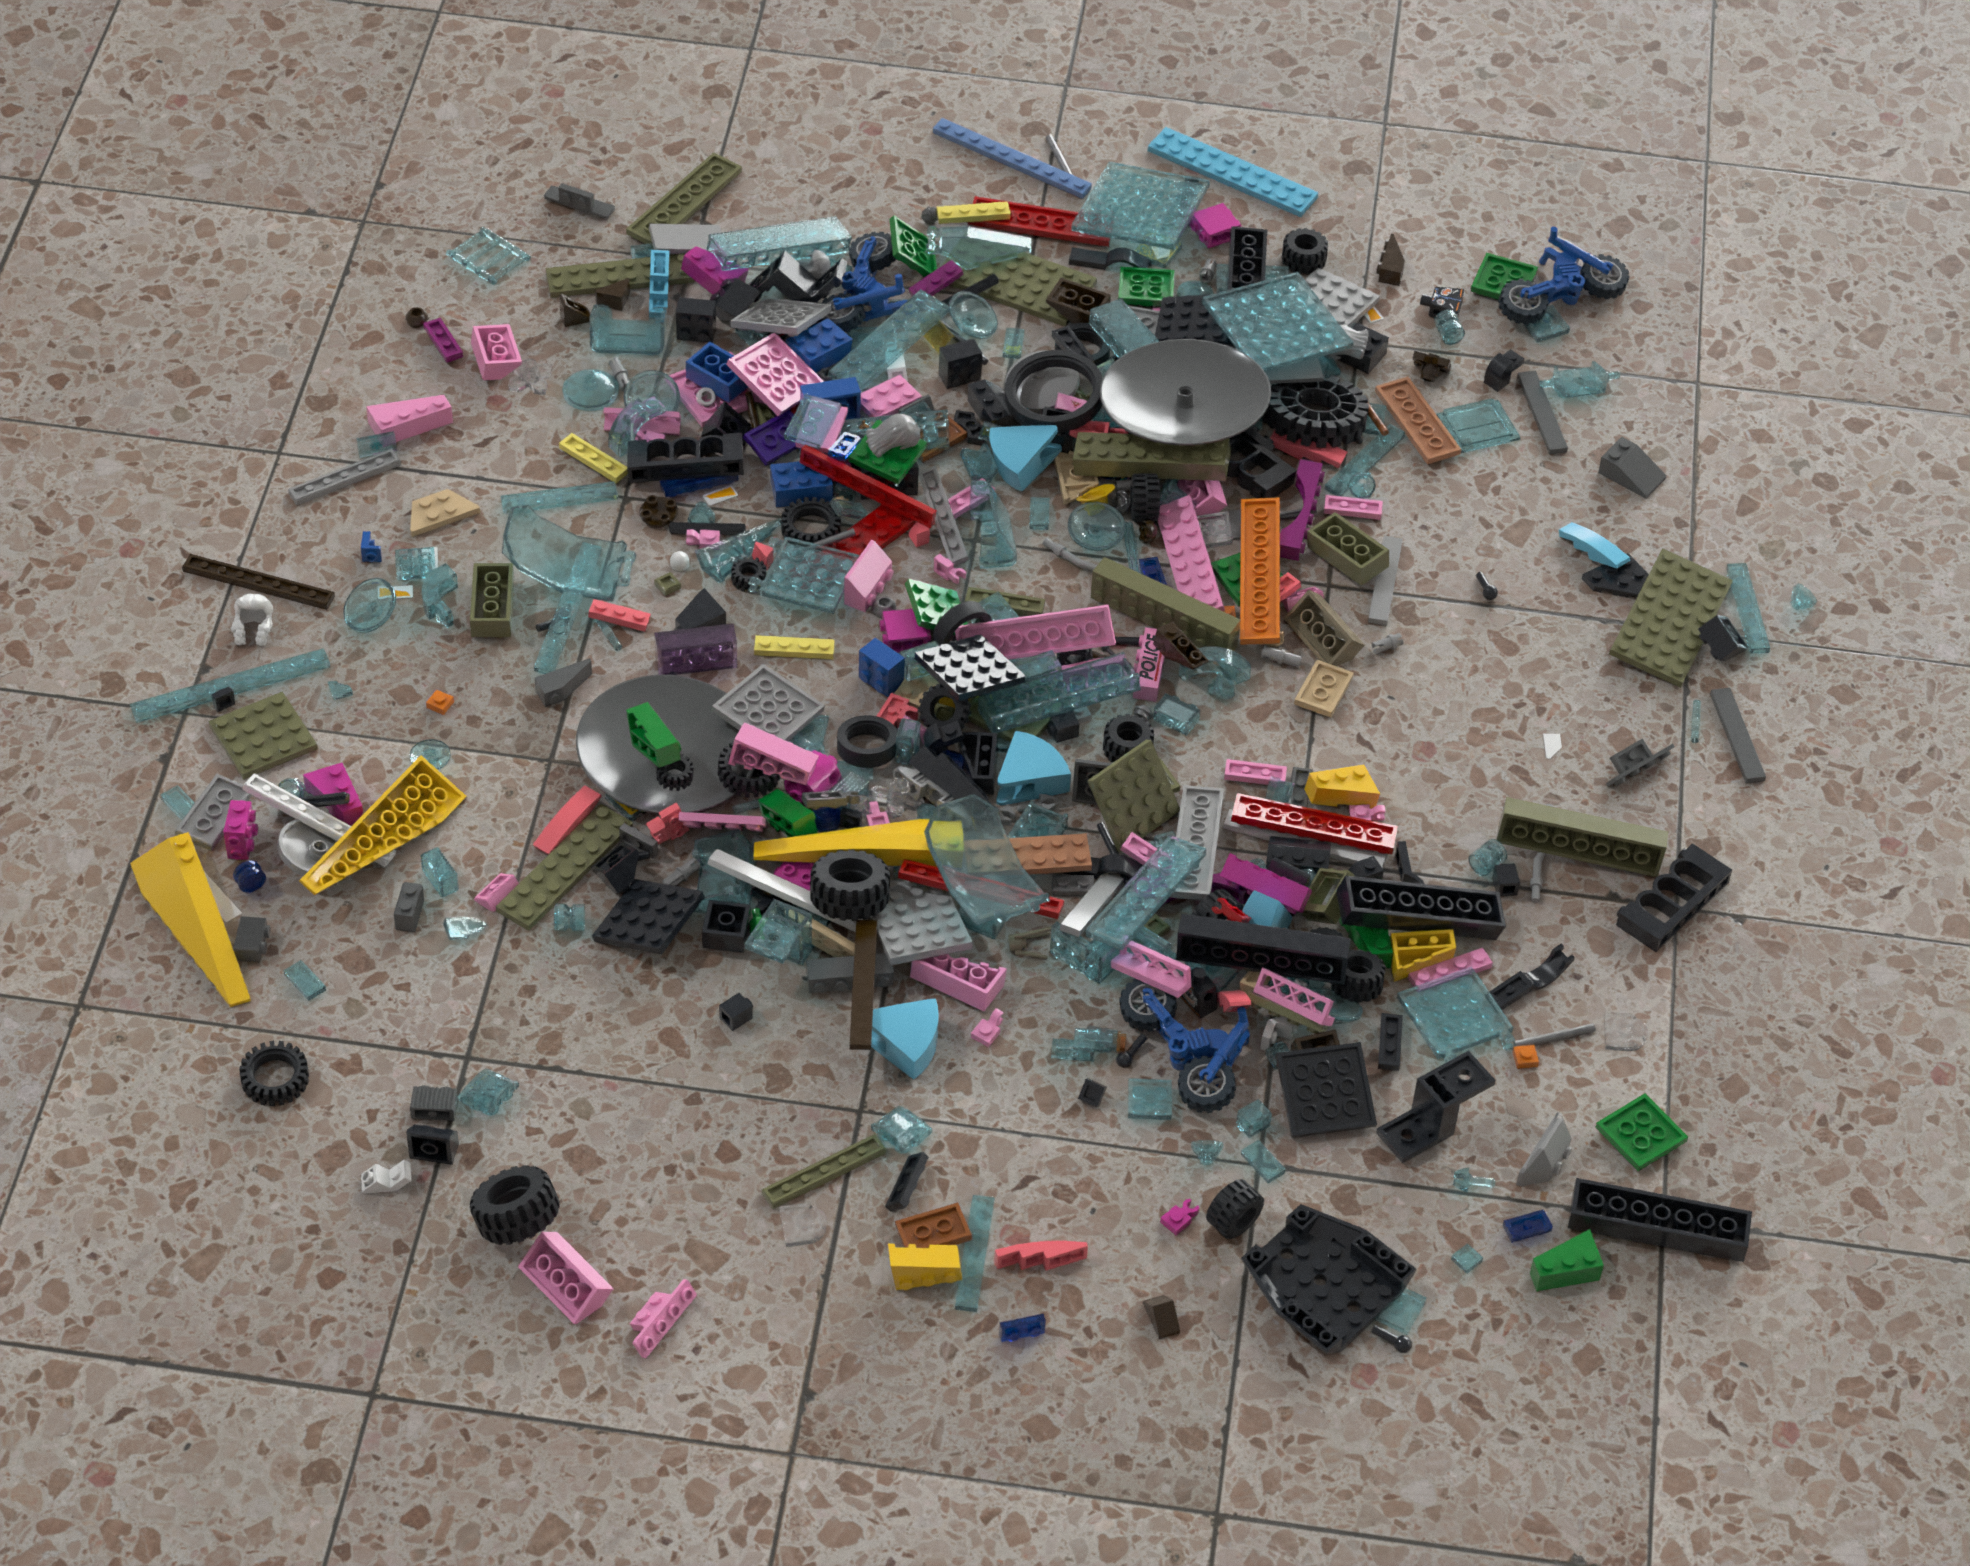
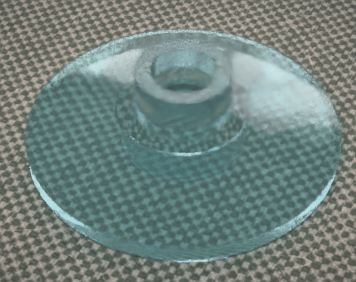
(1194, 287)
(433, 751)

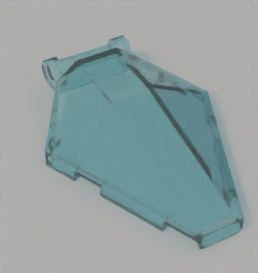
(973, 244)

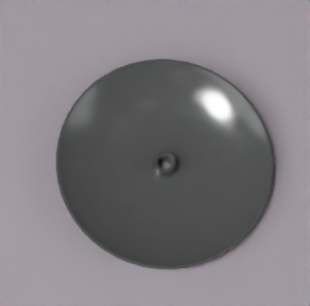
(1185, 392)
(628, 775)

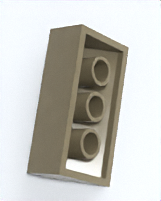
(1323, 630)

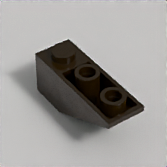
(1392, 263)
(1178, 647)

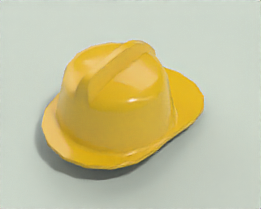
(1097, 494)

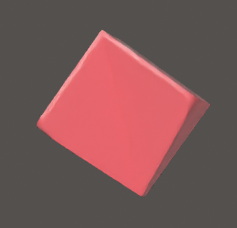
(919, 534)
(764, 553)

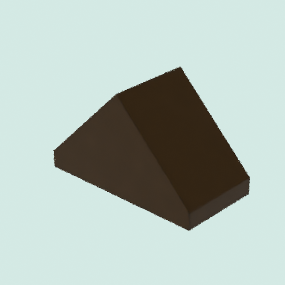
(614, 295)
(572, 311)
(1162, 1316)

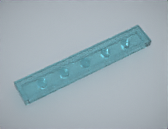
(1365, 459)
(561, 496)
(1748, 608)
(975, 1254)

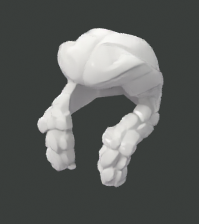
(249, 609)

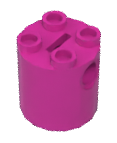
(822, 779)

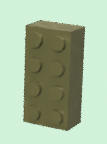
(1348, 548)
(492, 600)

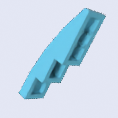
(659, 279)
(1598, 547)

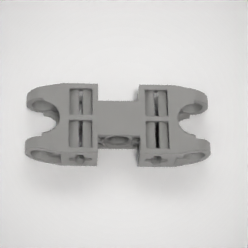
(923, 786)

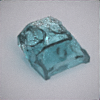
(488, 1091)
(902, 1129)

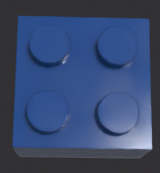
(881, 667)

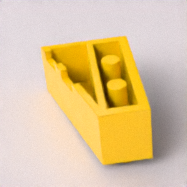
(1342, 786)
(1420, 950)
(924, 1266)

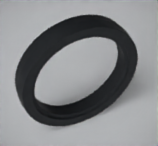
(1050, 359)

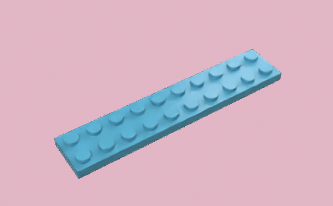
(1233, 171)

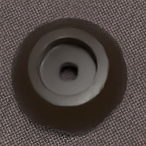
(416, 317)
(1147, 531)

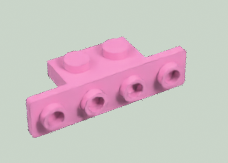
(659, 1316)

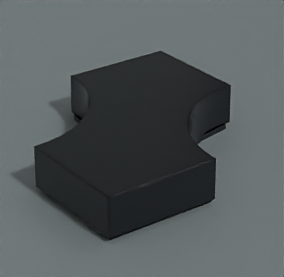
(970, 425)

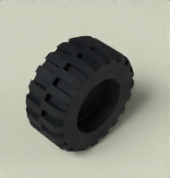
(850, 885)
(514, 1205)

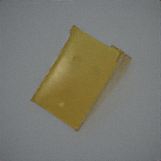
(938, 335)

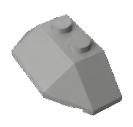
(1547, 1154)

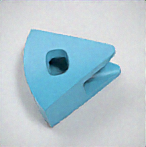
(1023, 452)
(1032, 762)
(1266, 911)
(907, 1034)

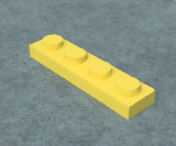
(973, 212)
(593, 458)
(794, 647)

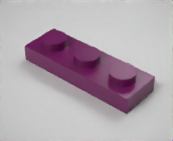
(938, 279)
(443, 340)

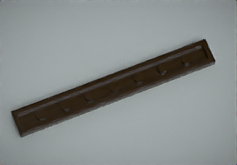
(258, 581)
(863, 985)

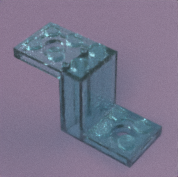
(784, 933)
(1095, 957)

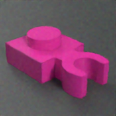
(1178, 1219)

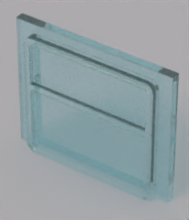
(1479, 425)

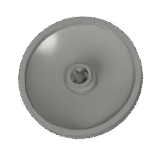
(1043, 386)
(302, 846)

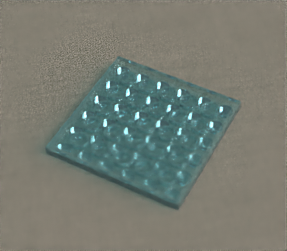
(1140, 205)
(1277, 322)

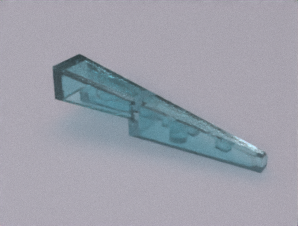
(719, 557)

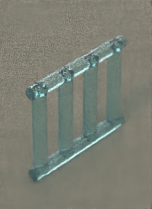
(481, 270)

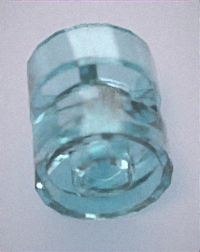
(1449, 327)
(1487, 856)
(569, 917)

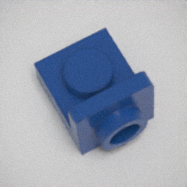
(369, 551)

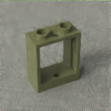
(1320, 888)

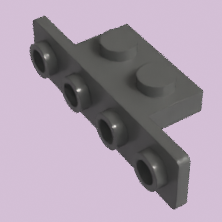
(579, 200)
(1634, 757)

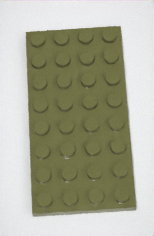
(1024, 283)
(1666, 616)

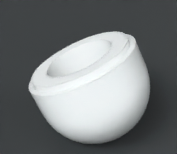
(710, 395)
(679, 561)

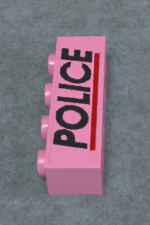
(1148, 667)

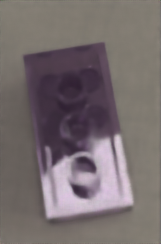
(696, 649)

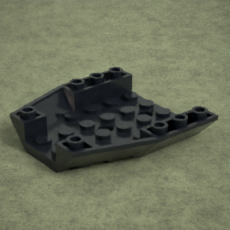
(1350, 1261)

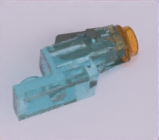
(1087, 1042)

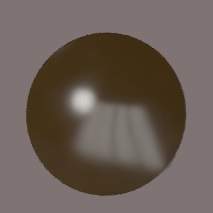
(658, 511)

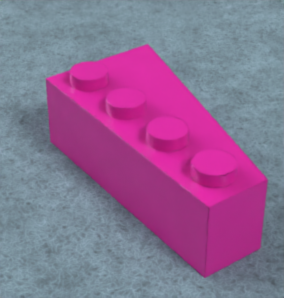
(1252, 877)

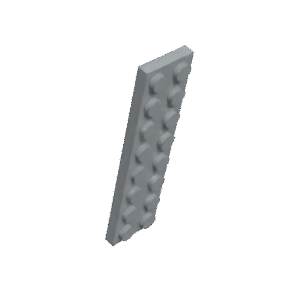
(1199, 825)

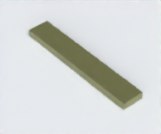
(823, 1171)

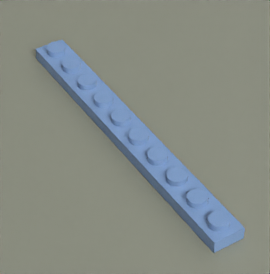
(1012, 158)

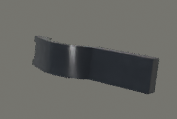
(1101, 260)
(1111, 863)
(1404, 864)
(1524, 982)

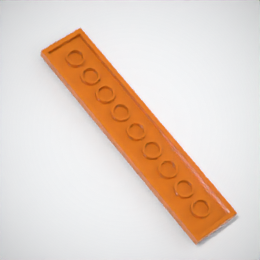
(1260, 571)

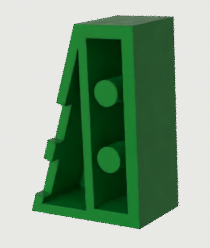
(652, 736)
(787, 814)
(1372, 940)
(1568, 1264)

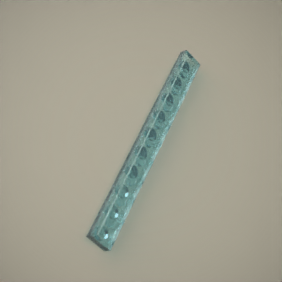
(239, 682)

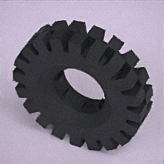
(1338, 425)

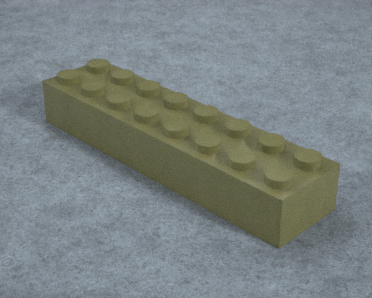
(1128, 455)
(1160, 604)
(1582, 837)

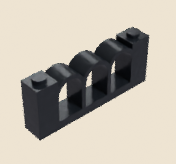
(643, 470)
(1269, 484)
(1651, 930)

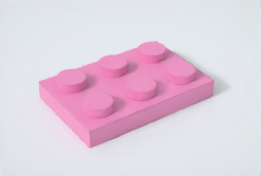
(888, 397)

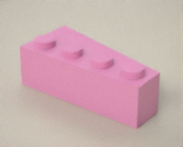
(410, 416)
(772, 755)
(960, 979)

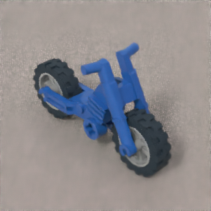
(867, 256)
(1592, 276)
(1191, 1045)

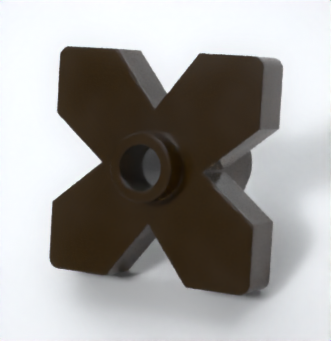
(1431, 365)

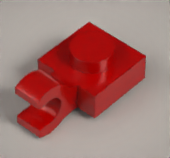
(1231, 912)

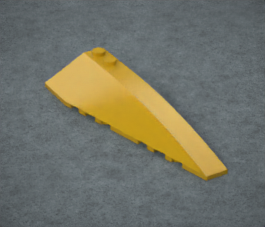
(403, 812)
(887, 841)
(180, 894)

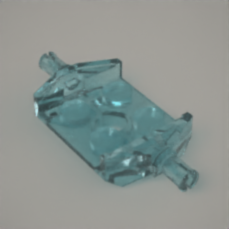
(1593, 381)

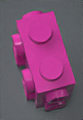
(1214, 225)
(902, 630)
(240, 830)
(796, 873)

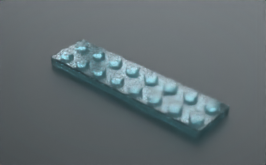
(890, 339)
(1146, 892)

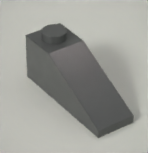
(559, 684)

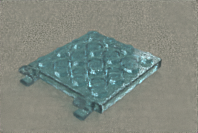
(805, 574)
(1456, 1014)

